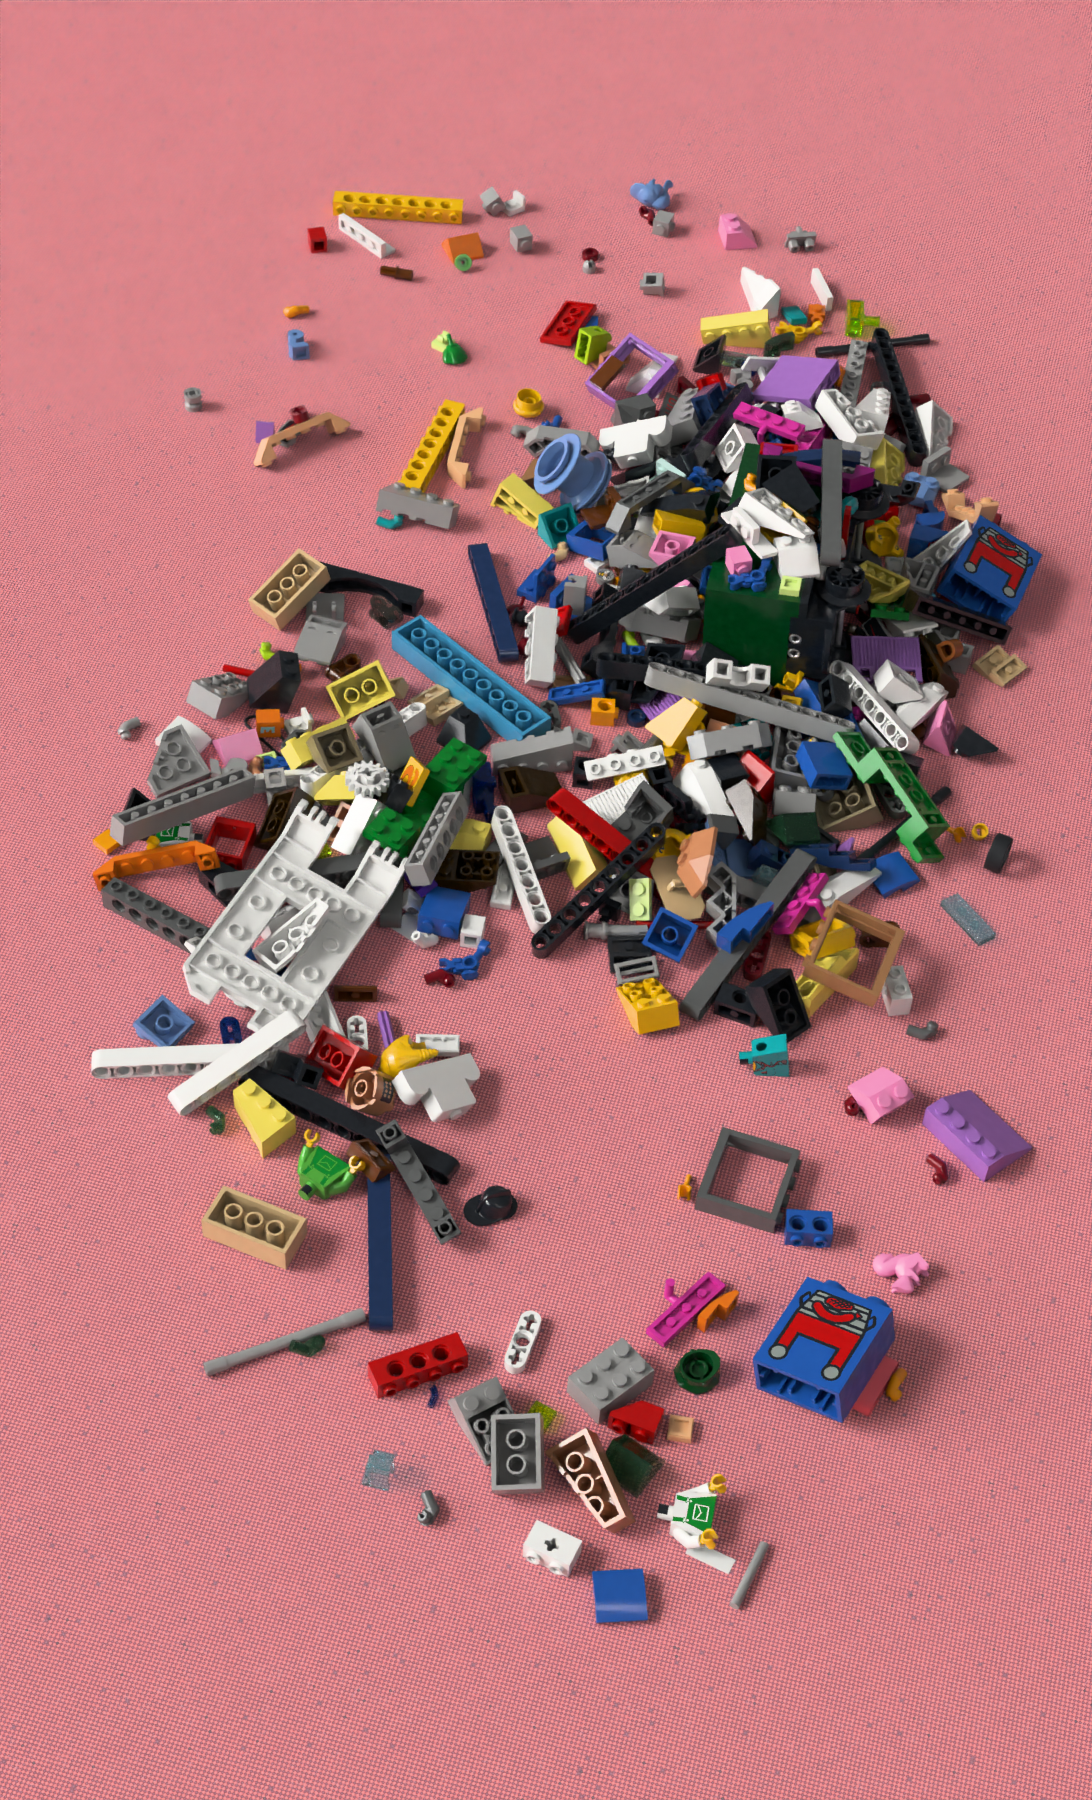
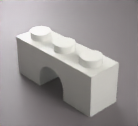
(723, 673)

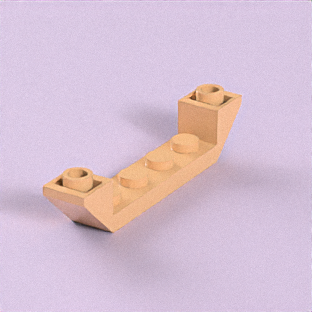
(467, 422)
(266, 452)
(955, 506)

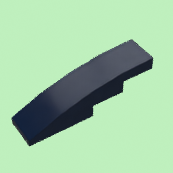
(814, 457)
(829, 857)

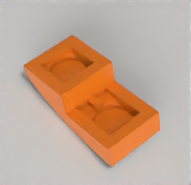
(719, 1308)

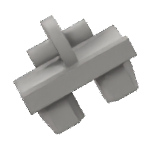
(800, 238)

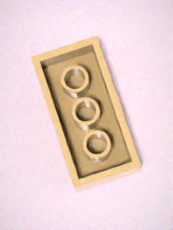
(289, 589)
(254, 1227)

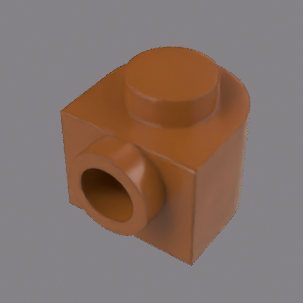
(950, 649)

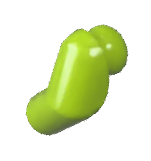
(628, 637)
(266, 651)

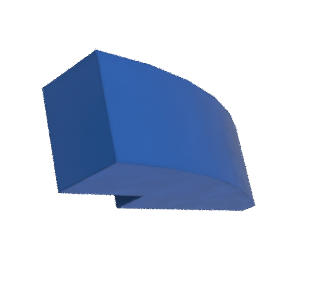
(744, 926)

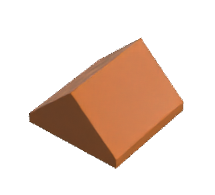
(464, 244)

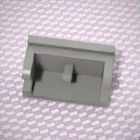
(575, 593)

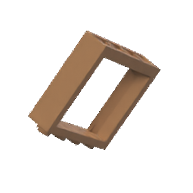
(865, 923)

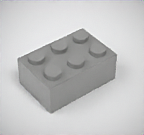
(610, 1380)
(517, 1454)

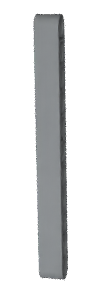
(746, 702)

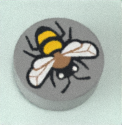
(604, 575)

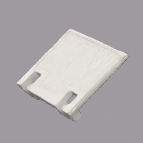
(612, 801)

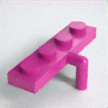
(768, 422)
(804, 898)
(685, 1308)

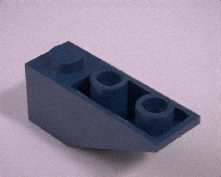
(768, 855)

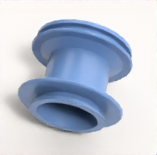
(577, 477)

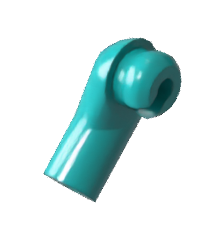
(390, 524)

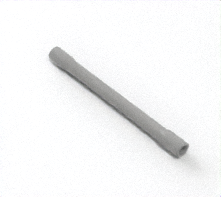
(225, 1362)

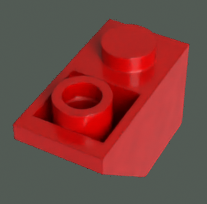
(637, 1420)

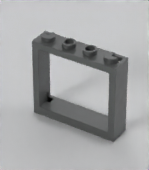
(739, 1212)

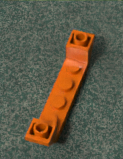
(157, 859)

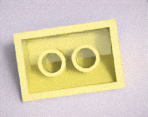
(360, 690)

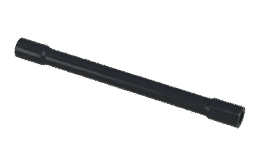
(896, 342)
(938, 798)

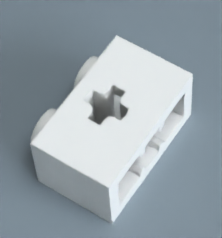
(897, 992)
(564, 1549)

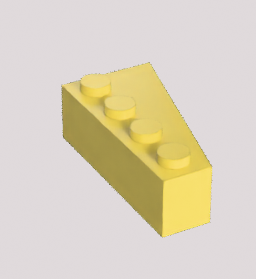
(741, 329)

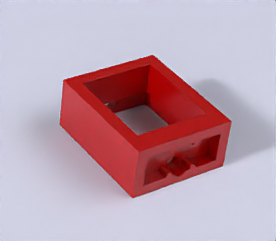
(244, 831)

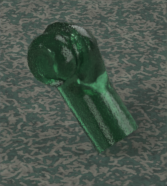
(219, 1120)

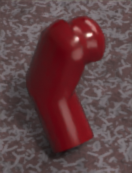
(647, 214)
(920, 399)
(851, 1106)

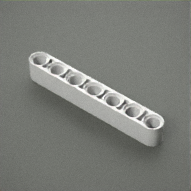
(876, 708)
(517, 861)
(237, 1062)

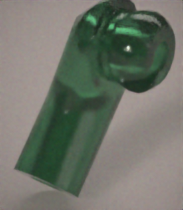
(308, 1348)

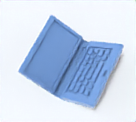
(734, 856)

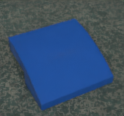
(895, 874)
(619, 1595)

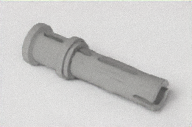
(603, 930)

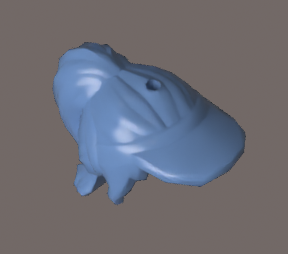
(652, 194)

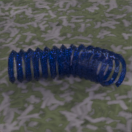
(433, 1394)

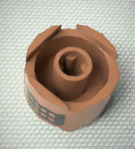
(370, 1091)

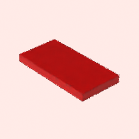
(567, 322)

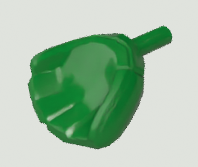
(453, 353)

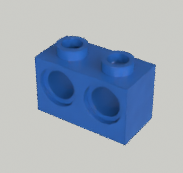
(808, 1224)

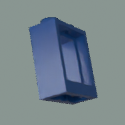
(579, 541)

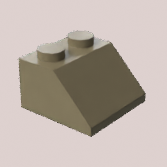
(334, 748)

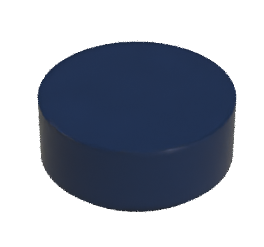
(636, 718)

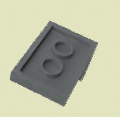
(642, 810)

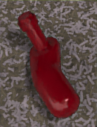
(510, 609)

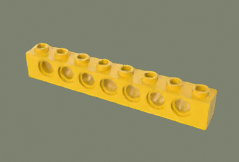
(398, 207)
(433, 446)

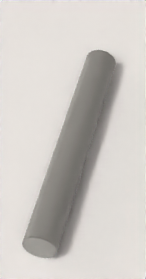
(749, 1575)

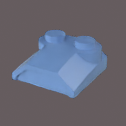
(928, 489)
(163, 1023)

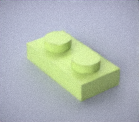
(640, 899)

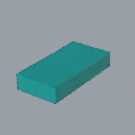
(794, 315)

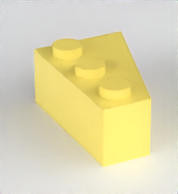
(520, 500)
(296, 750)
(263, 1116)

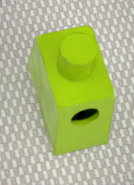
(591, 343)

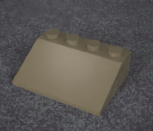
(849, 808)

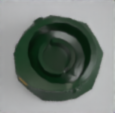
(698, 1371)

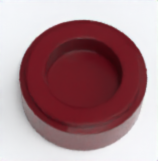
(590, 254)

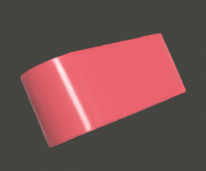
(876, 1386)

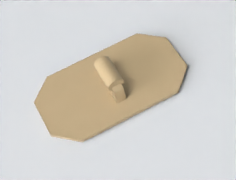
(673, 891)

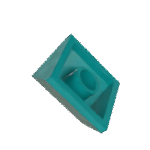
(556, 523)

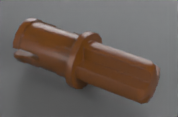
(397, 272)

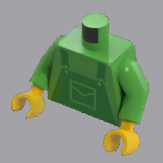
(323, 1172)

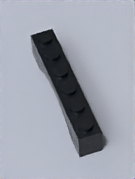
(405, 597)
(606, 637)

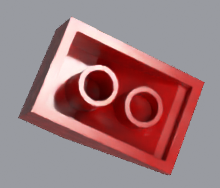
(339, 1056)

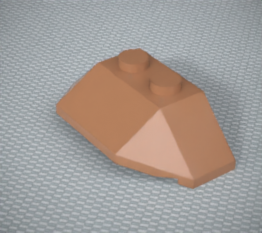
(696, 860)

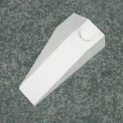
(760, 292)
(934, 426)
(767, 512)
(915, 712)
(702, 785)

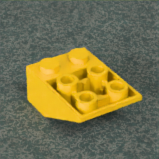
(649, 1006)

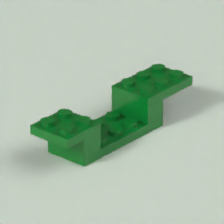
(889, 766)
(447, 774)

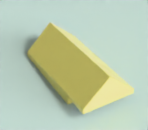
(585, 859)
(814, 993)

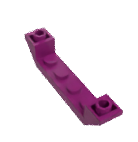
(860, 479)

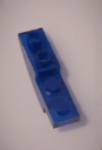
(483, 792)

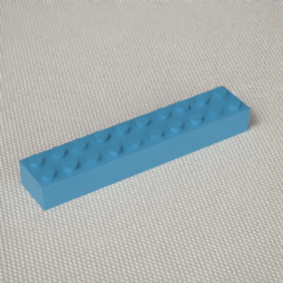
(469, 680)

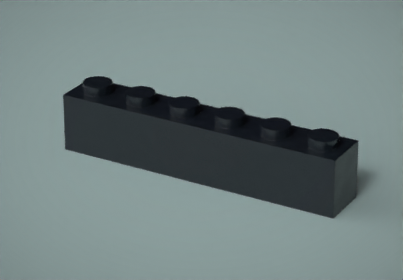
(957, 616)

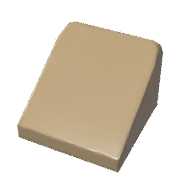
(400, 687)

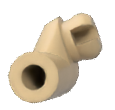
(562, 551)

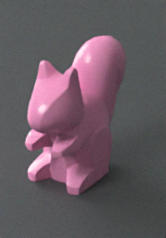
(906, 1268)

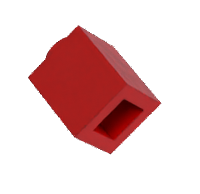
(317, 240)

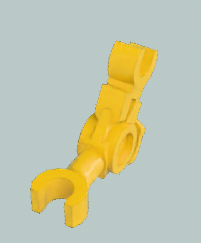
(799, 331)

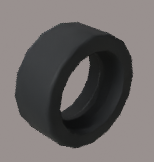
(998, 853)

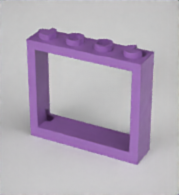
(657, 382)

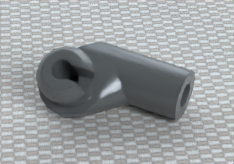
(923, 1033)

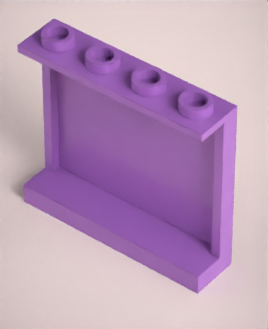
(797, 380)

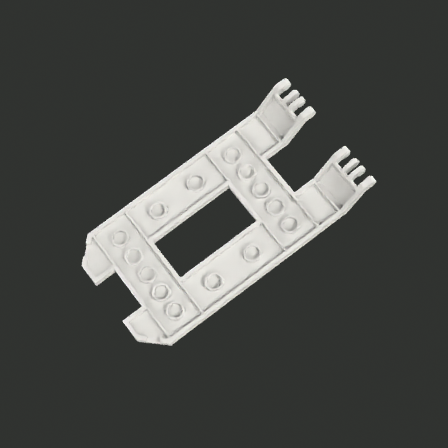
(284, 877)

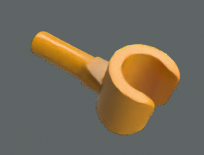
(957, 833)
(684, 1190)

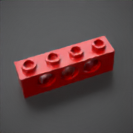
(425, 1355)

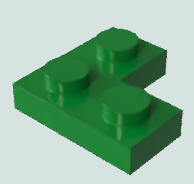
(882, 610)

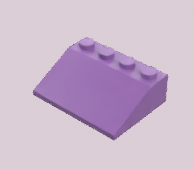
(974, 1133)

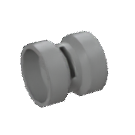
(193, 399)

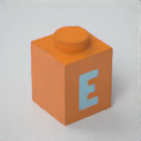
(269, 723)

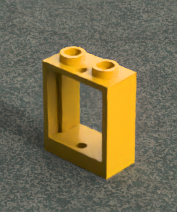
(839, 937)

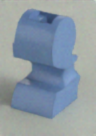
(297, 347)

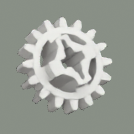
(367, 779)

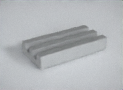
(620, 981)

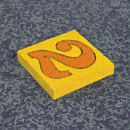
(415, 775)

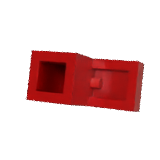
(711, 379)

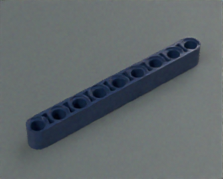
(493, 603)
(380, 1254)

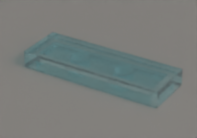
(968, 919)

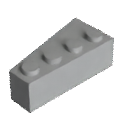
(418, 505)
(546, 752)

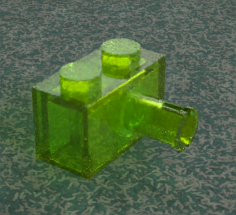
(856, 319)

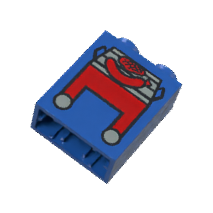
(990, 571)
(824, 1348)

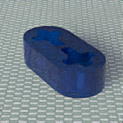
(234, 1035)

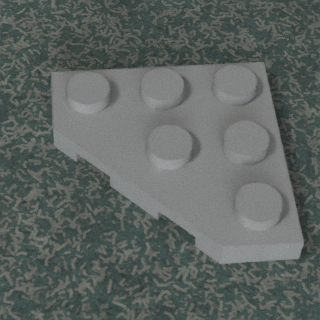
(176, 763)

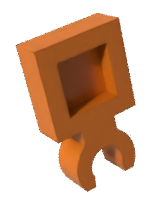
(816, 313)

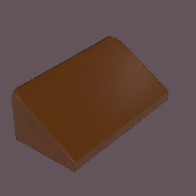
(347, 993)
(376, 1162)

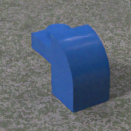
(930, 516)

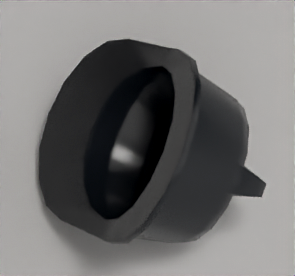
(491, 1206)

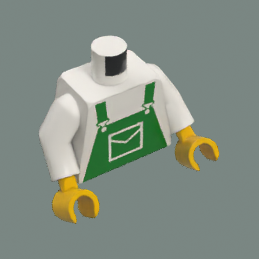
(174, 835)
(693, 1514)

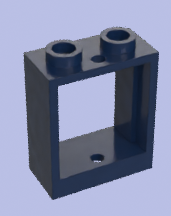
(707, 399)

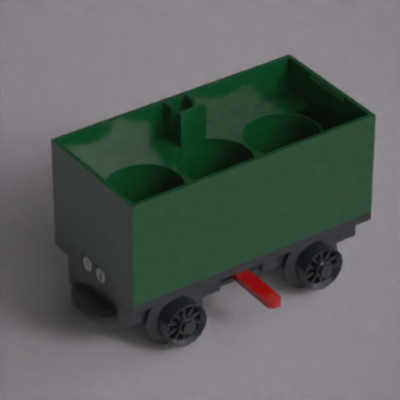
(792, 630)

